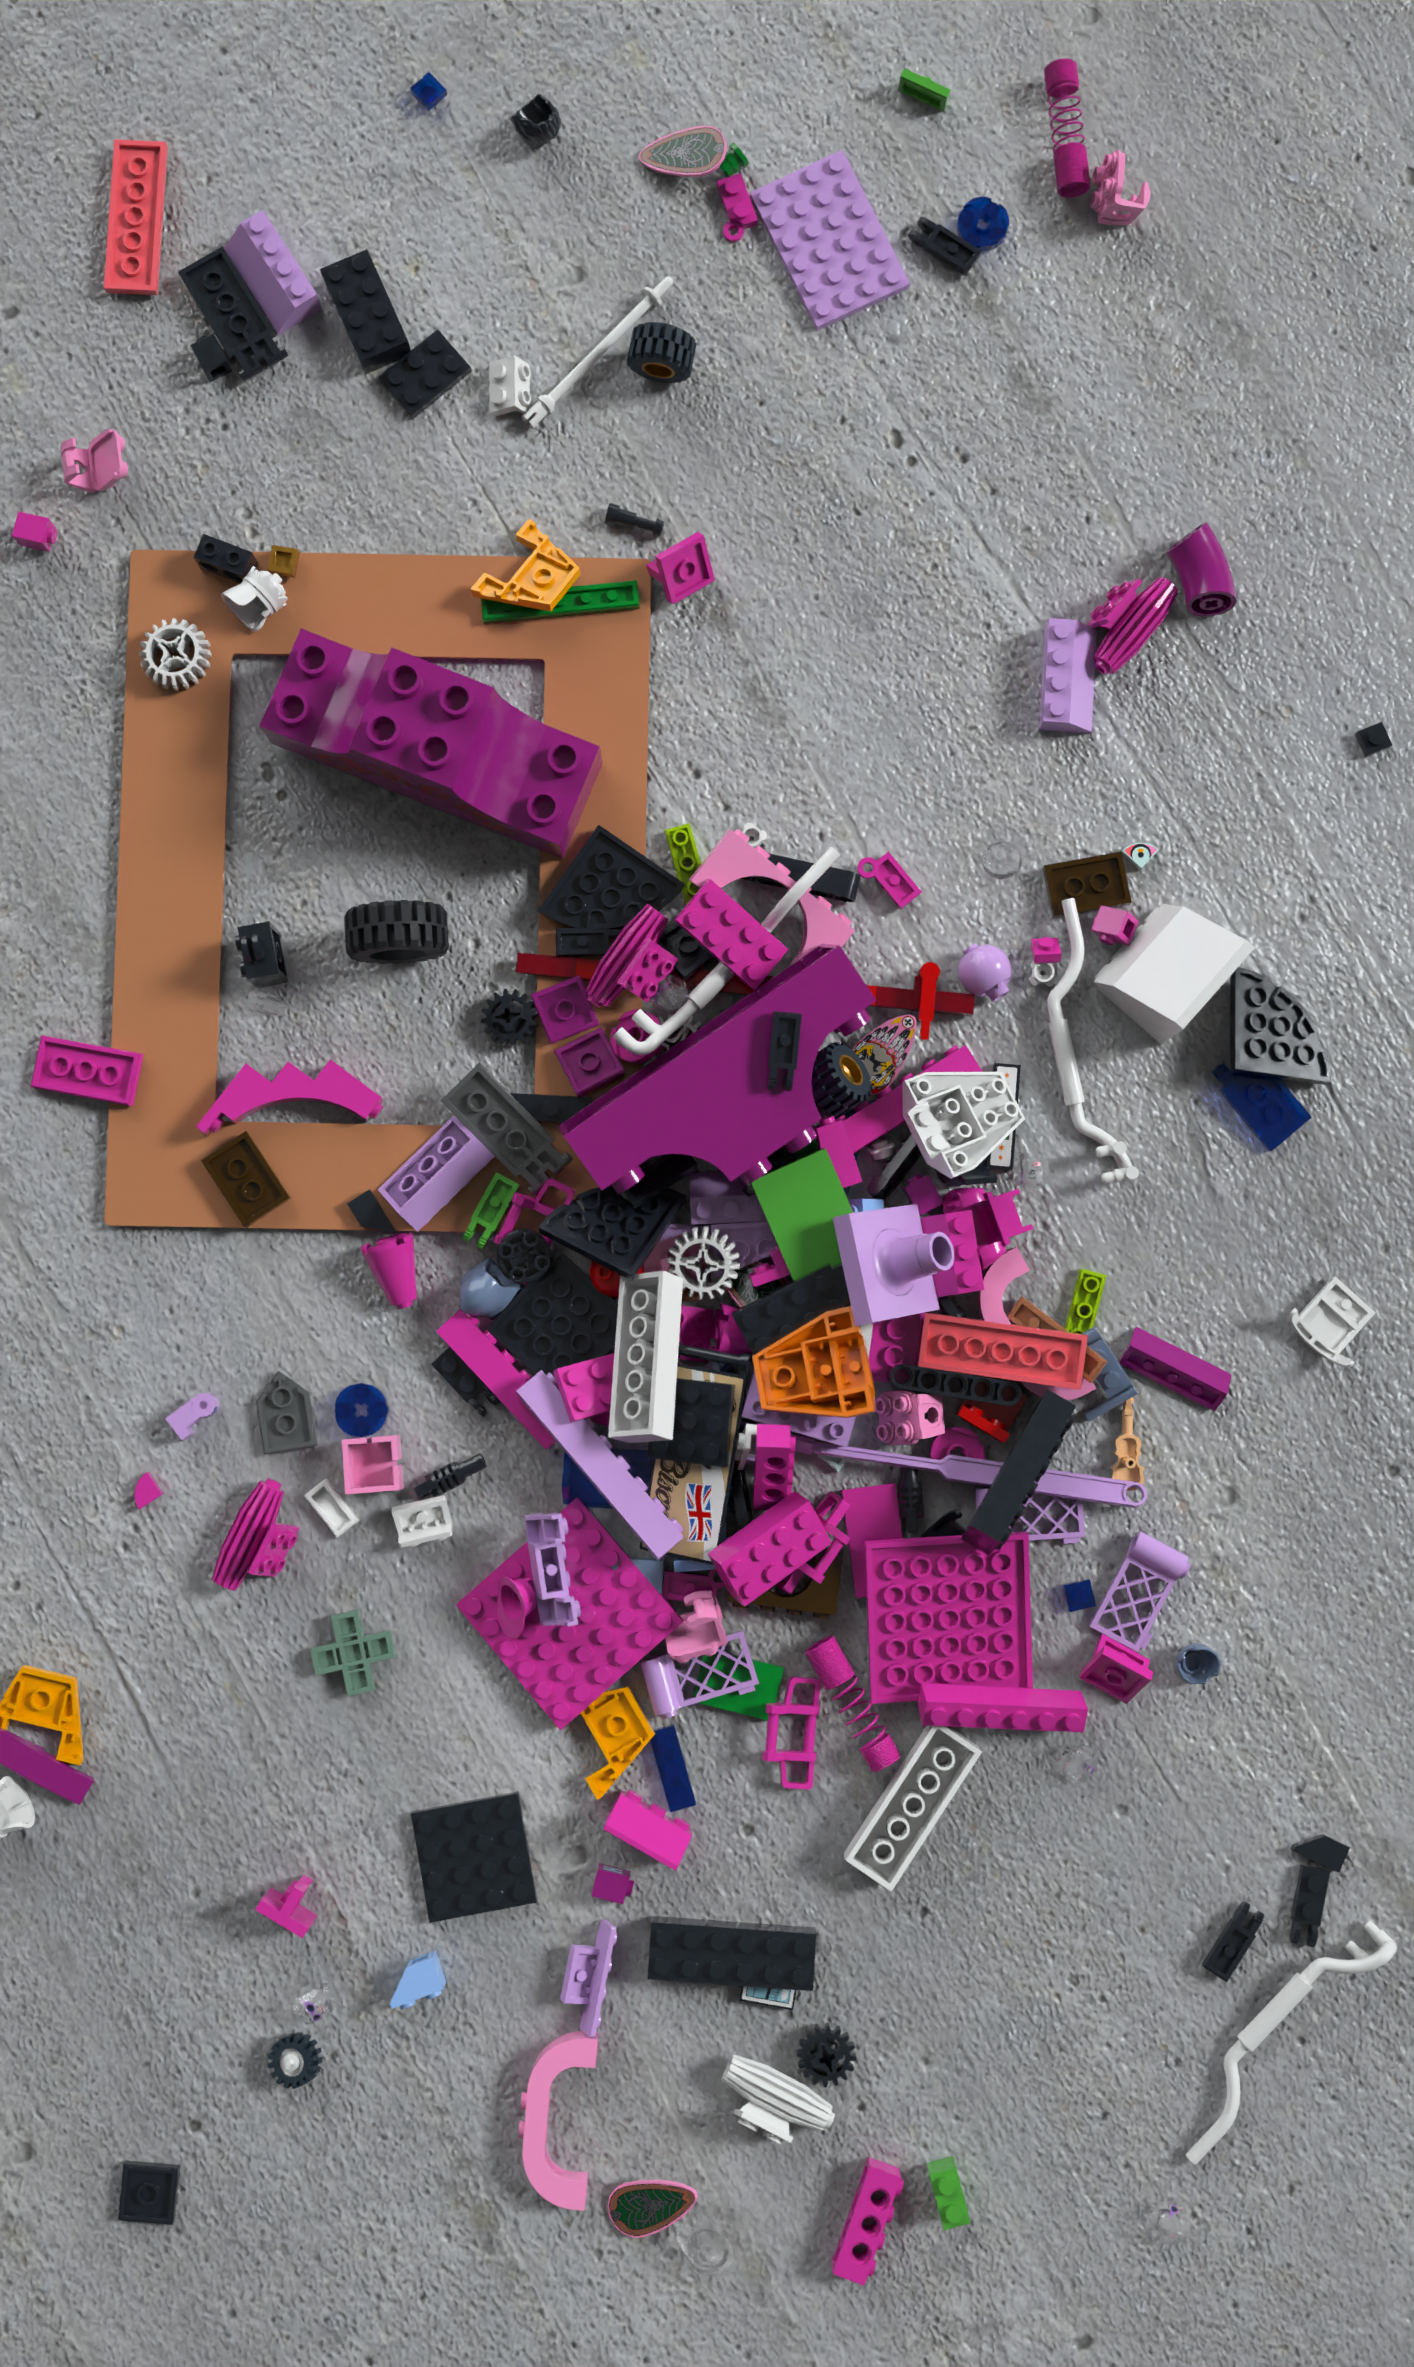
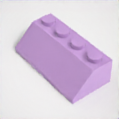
(272, 273)
(1067, 676)
(435, 1173)
(721, 1201)

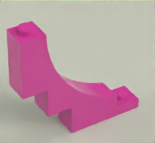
(253, 1092)
(832, 1136)

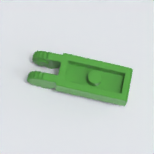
(491, 1208)

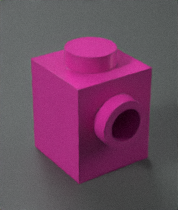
(34, 531)
(1114, 926)

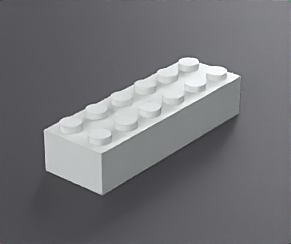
(646, 1358)
(911, 1804)

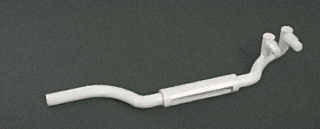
(720, 974)
(1066, 1058)
(1274, 2013)

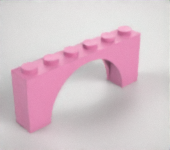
(736, 859)

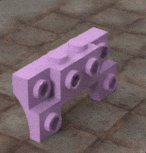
(548, 1569)

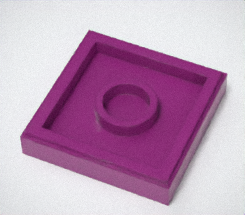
(565, 1009)
(589, 1062)

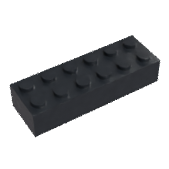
(1016, 1478)
(732, 1953)

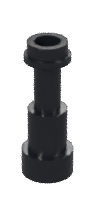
(630, 519)

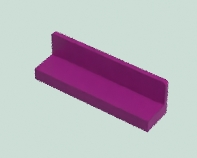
(1176, 1369)

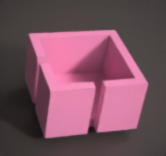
(372, 1464)

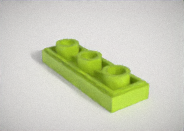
(683, 849)
(1088, 1294)

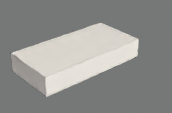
(331, 1508)

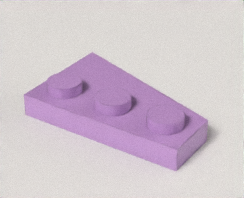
(751, 1240)

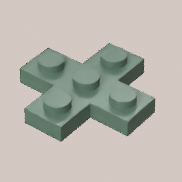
(353, 1652)

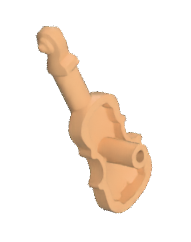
(1127, 1450)

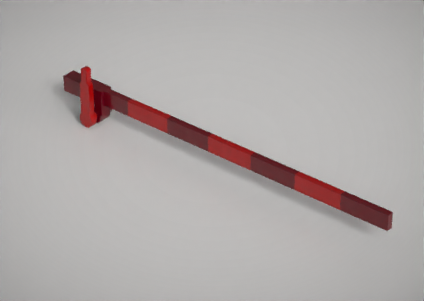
(921, 998)

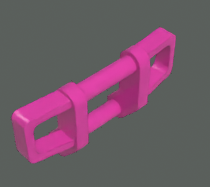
(521, 1200)
(830, 1526)
(807, 1754)

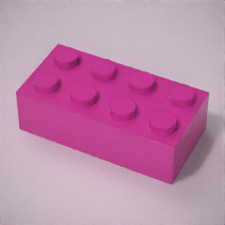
(769, 1548)

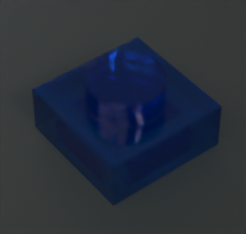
(428, 91)
(1079, 1595)

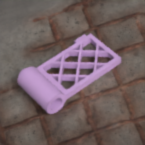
(1067, 1537)
(1156, 1559)
(666, 1689)

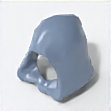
(482, 1293)

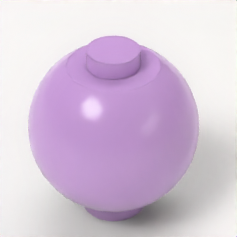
(985, 971)

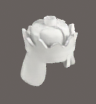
(256, 598)
(15, 1807)

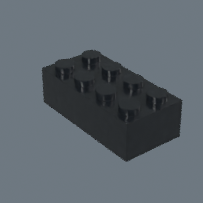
(365, 311)

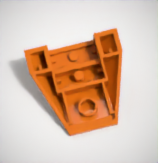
(818, 1369)

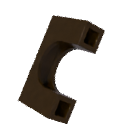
(814, 1597)

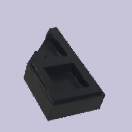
(370, 1213)
(1324, 1851)

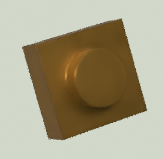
(283, 561)

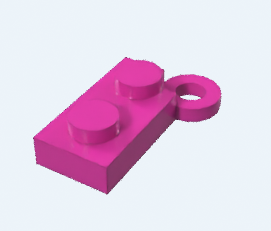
(737, 206)
(891, 878)
(680, 1584)

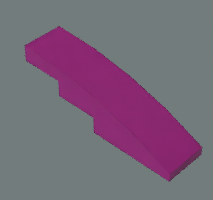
(43, 1768)

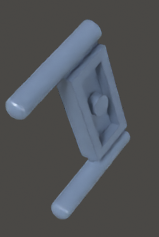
(1111, 1378)

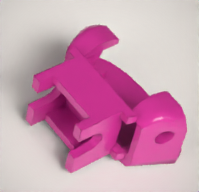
(993, 1219)

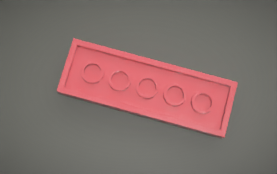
(135, 217)
(1003, 1350)

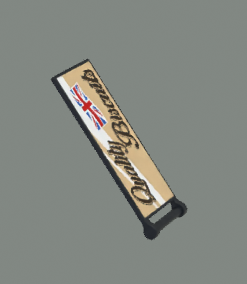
(697, 1492)

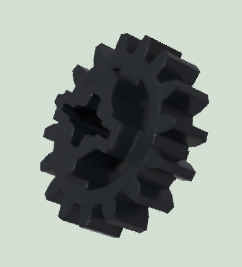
(498, 1019)
(835, 2050)

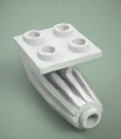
(774, 2100)

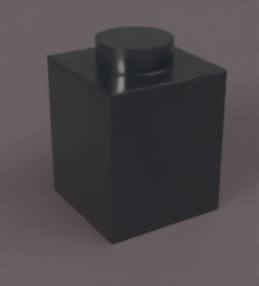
(211, 357)

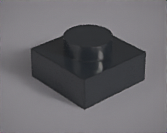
(1373, 739)

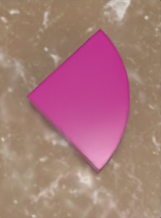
(146, 1491)

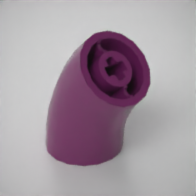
(1203, 573)

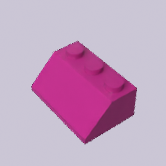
(966, 1271)
(648, 1828)

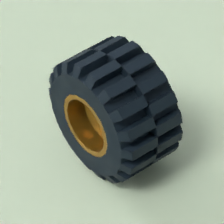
(661, 352)
(839, 1079)

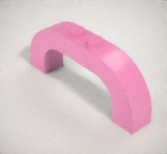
(991, 1309)
(553, 2183)

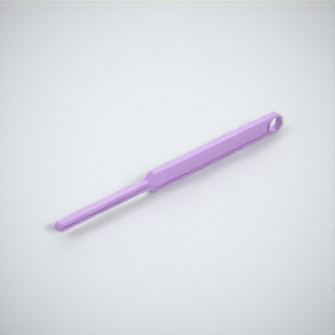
(984, 1472)

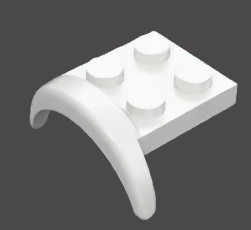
(1331, 1321)

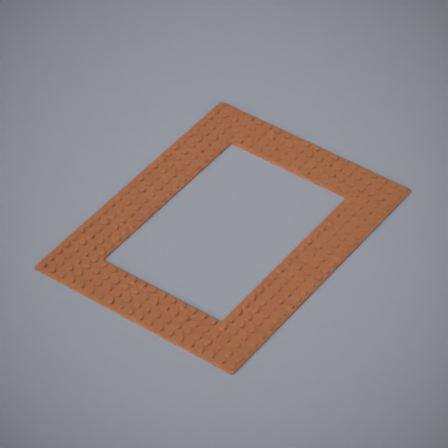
(176, 862)

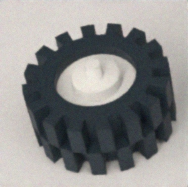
(295, 2060)

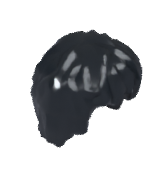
(537, 122)

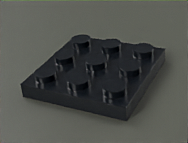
(700, 1424)

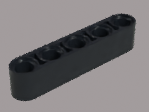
(833, 883)
(966, 1388)

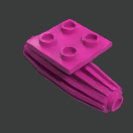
(1130, 620)
(633, 961)
(255, 1540)

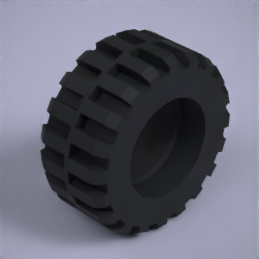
(396, 932)

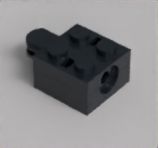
(262, 954)

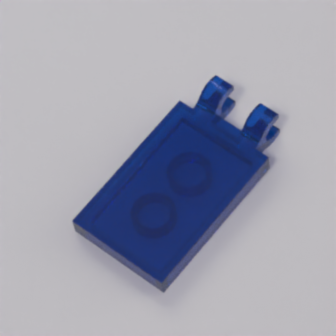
(1262, 1104)

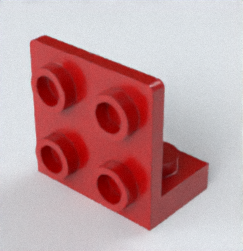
(989, 1417)

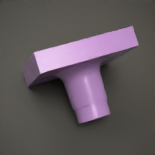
(890, 1262)

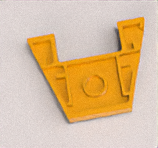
(539, 581)
(48, 1702)
(619, 1731)

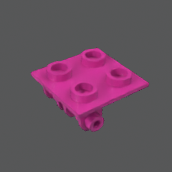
(695, 1329)

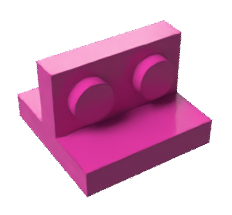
(683, 568)
(1116, 1669)
(286, 1908)

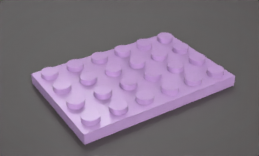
(829, 240)

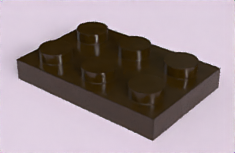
(1090, 881)
(246, 1179)

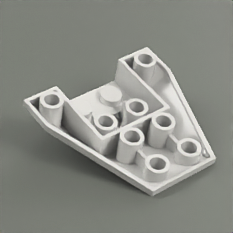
(959, 1117)

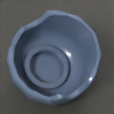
(1197, 1663)

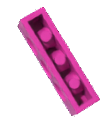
(773, 1465)
(861, 2265)

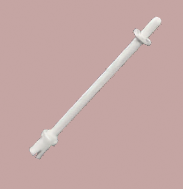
(546, 403)

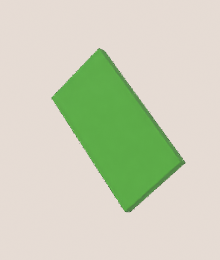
(800, 1211)

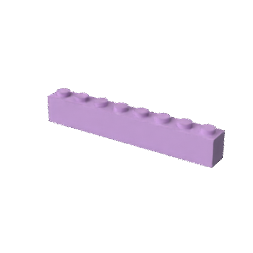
(601, 1467)

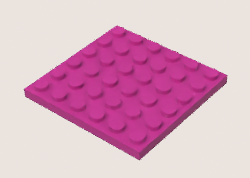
(947, 1615)
(617, 1624)

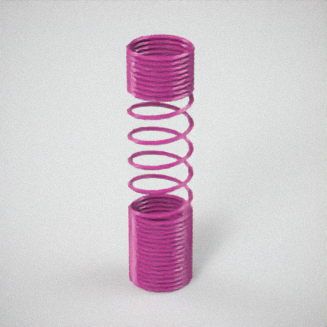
(1069, 158)
(834, 1670)

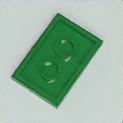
(750, 1703)

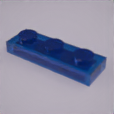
(672, 1768)

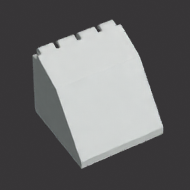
(1171, 969)

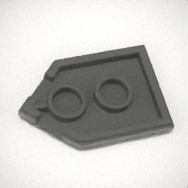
(285, 1416)

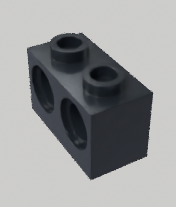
(224, 559)

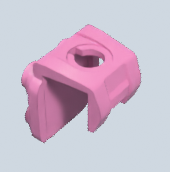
(1107, 198)
(101, 462)
(903, 1417)
(700, 1631)

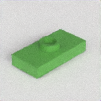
(924, 89)

